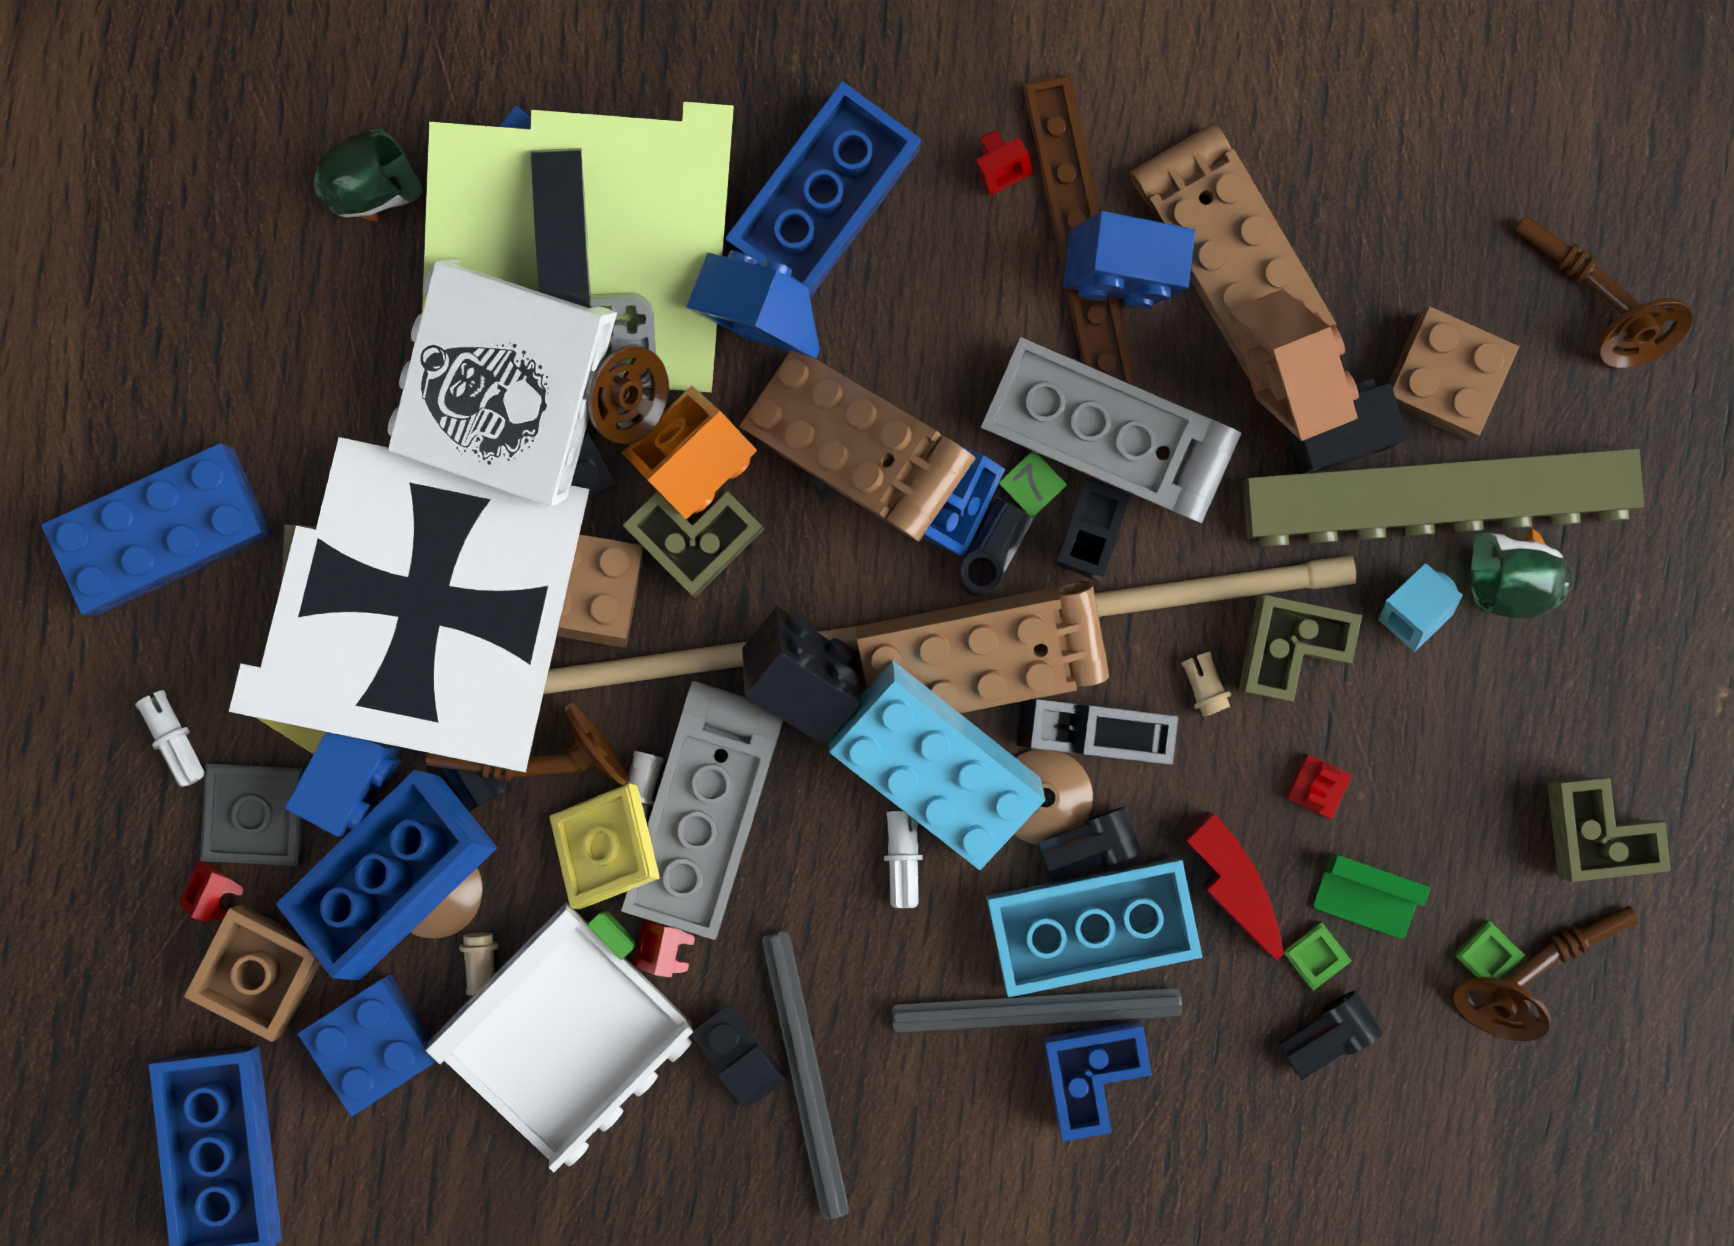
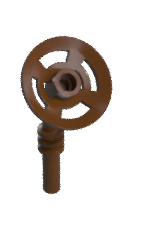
(1635, 319)
(627, 394)
(586, 751)
(1508, 998)

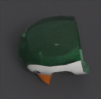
(356, 176)
(1523, 580)

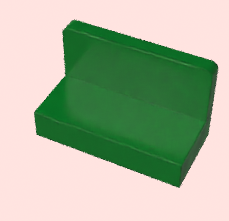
(1368, 896)

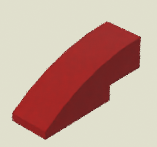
(1236, 882)

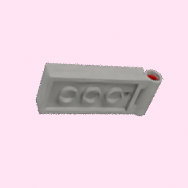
(1110, 430)
(705, 809)

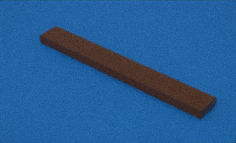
(1071, 202)

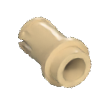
(1206, 688)
(479, 959)

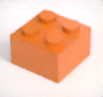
(691, 453)

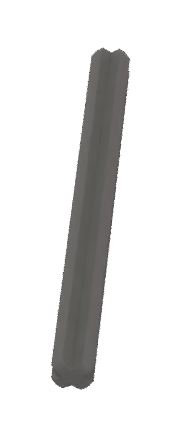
(1036, 1010)
(805, 1075)

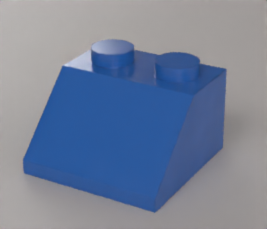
(756, 302)

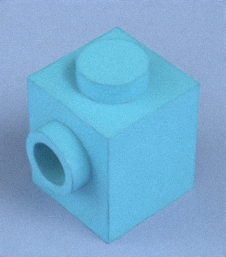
(1420, 606)

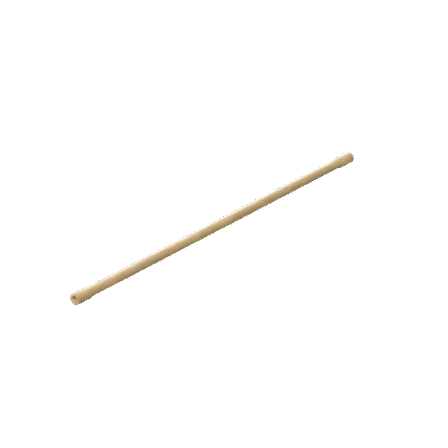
(1312, 575)

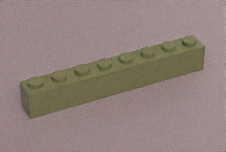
(1443, 495)

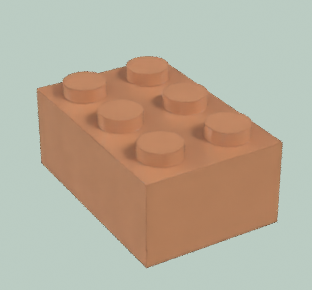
(1295, 364)

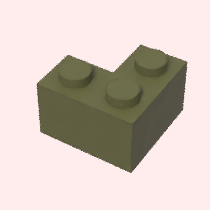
(698, 551)
(1284, 634)
(1591, 842)

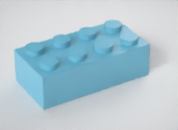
(937, 766)
(1094, 926)

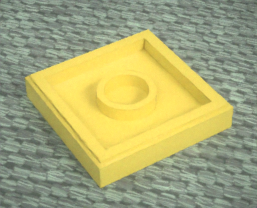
(604, 846)

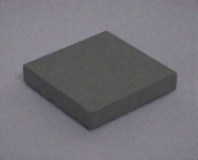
(248, 816)

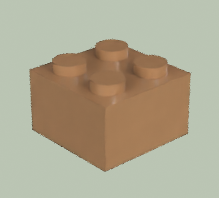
(1451, 373)
(254, 973)

